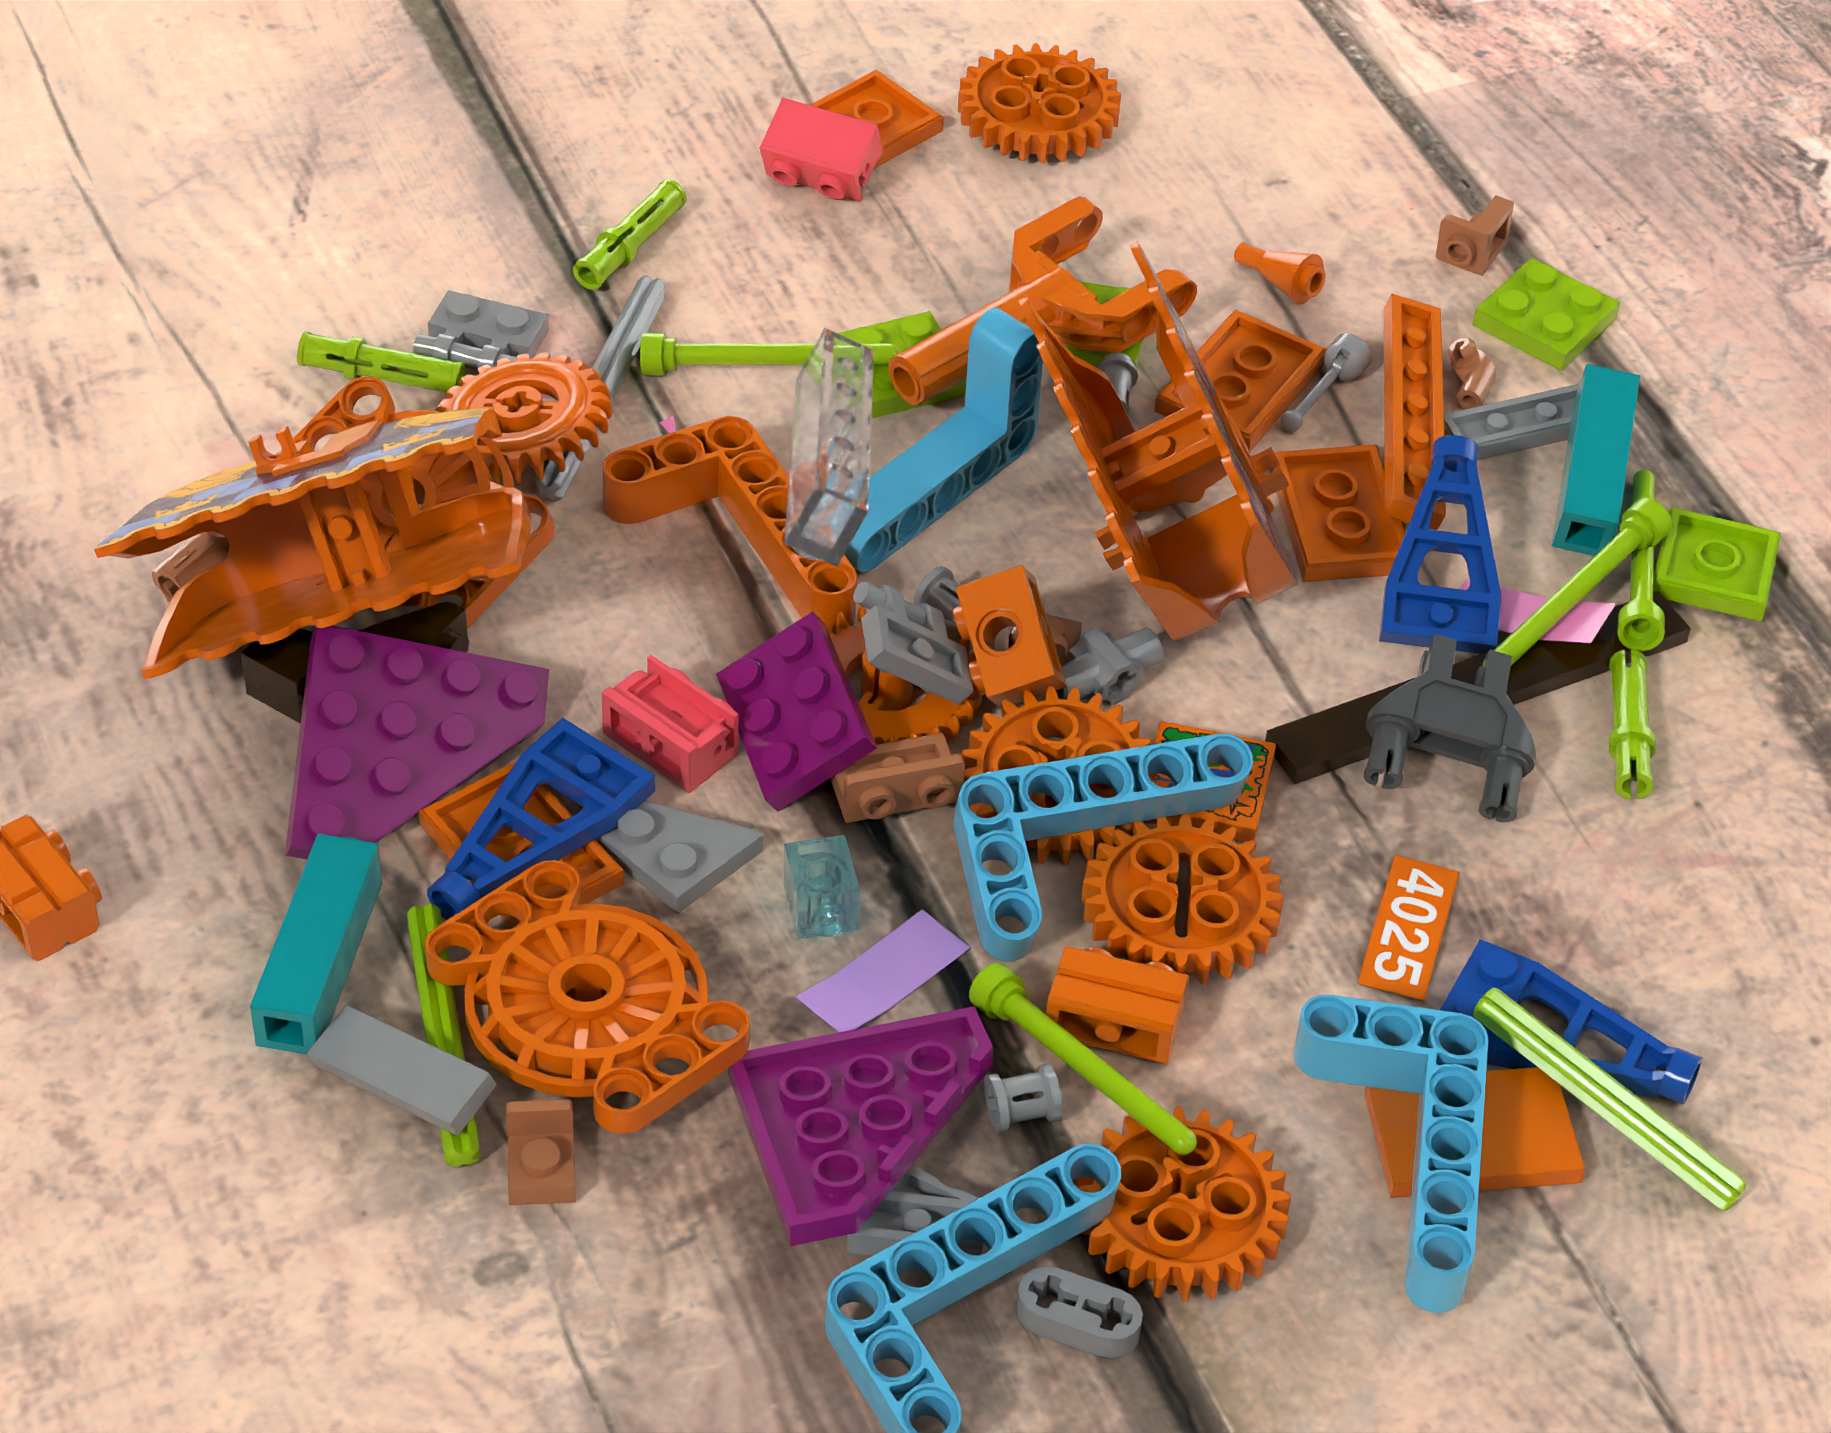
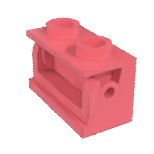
(820, 150)
(671, 724)

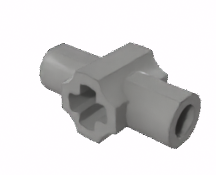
(1110, 665)

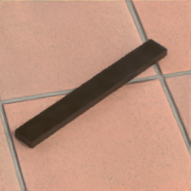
(1340, 734)

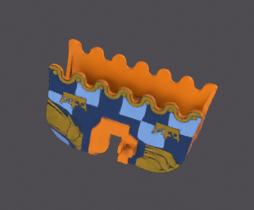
(309, 542)

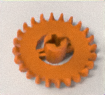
(534, 427)
(888, 713)

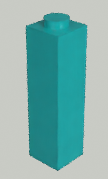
(1596, 460)
(316, 944)

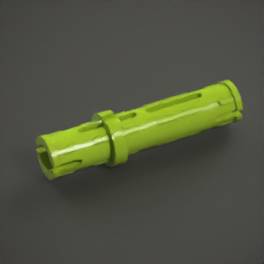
(630, 234)
(358, 359)
(1631, 740)

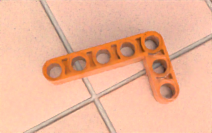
(736, 465)

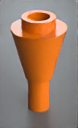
(1293, 273)

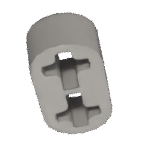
(1079, 1312)

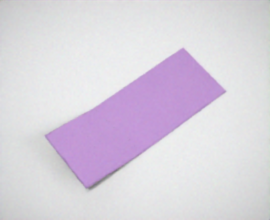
(884, 973)

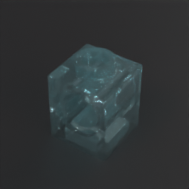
(821, 887)

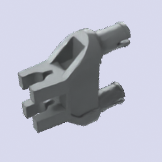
(1456, 722)

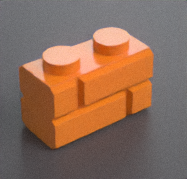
(41, 892)
(1118, 1003)

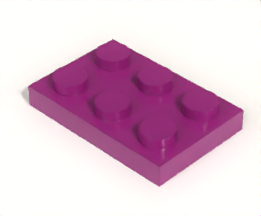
(796, 711)

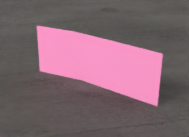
(1578, 625)

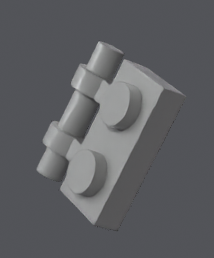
(481, 331)
(913, 642)

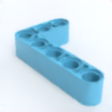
(964, 449)
(1077, 811)
(1446, 1064)
(954, 1276)

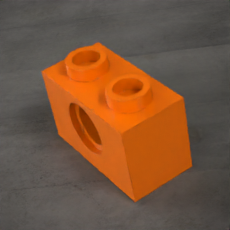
(1001, 602)

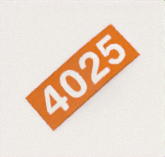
(1408, 928)

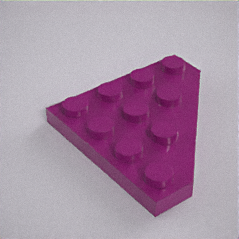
(398, 729)
(853, 1112)

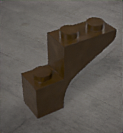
(278, 670)

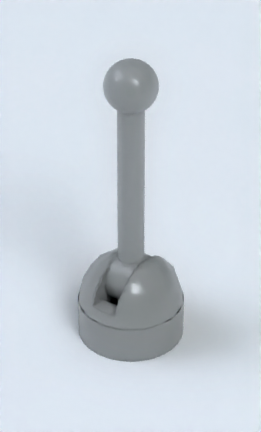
(1337, 367)

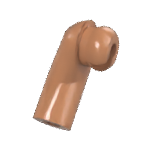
(1473, 370)

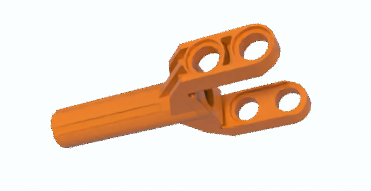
(1055, 295)

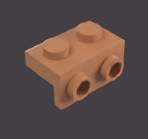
(900, 779)

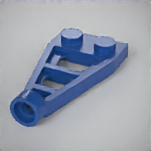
(1418, 611)
(573, 765)
(1527, 979)

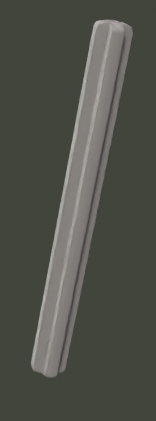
(612, 366)

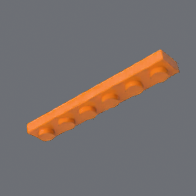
(1411, 403)

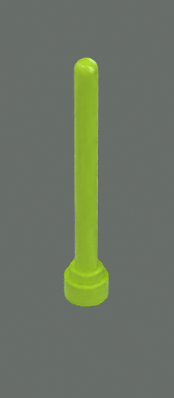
(664, 354)
(1641, 526)
(1641, 620)
(1002, 995)

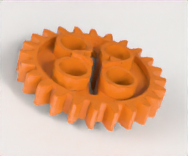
(1039, 102)
(1022, 740)
(1229, 898)
(1188, 1207)

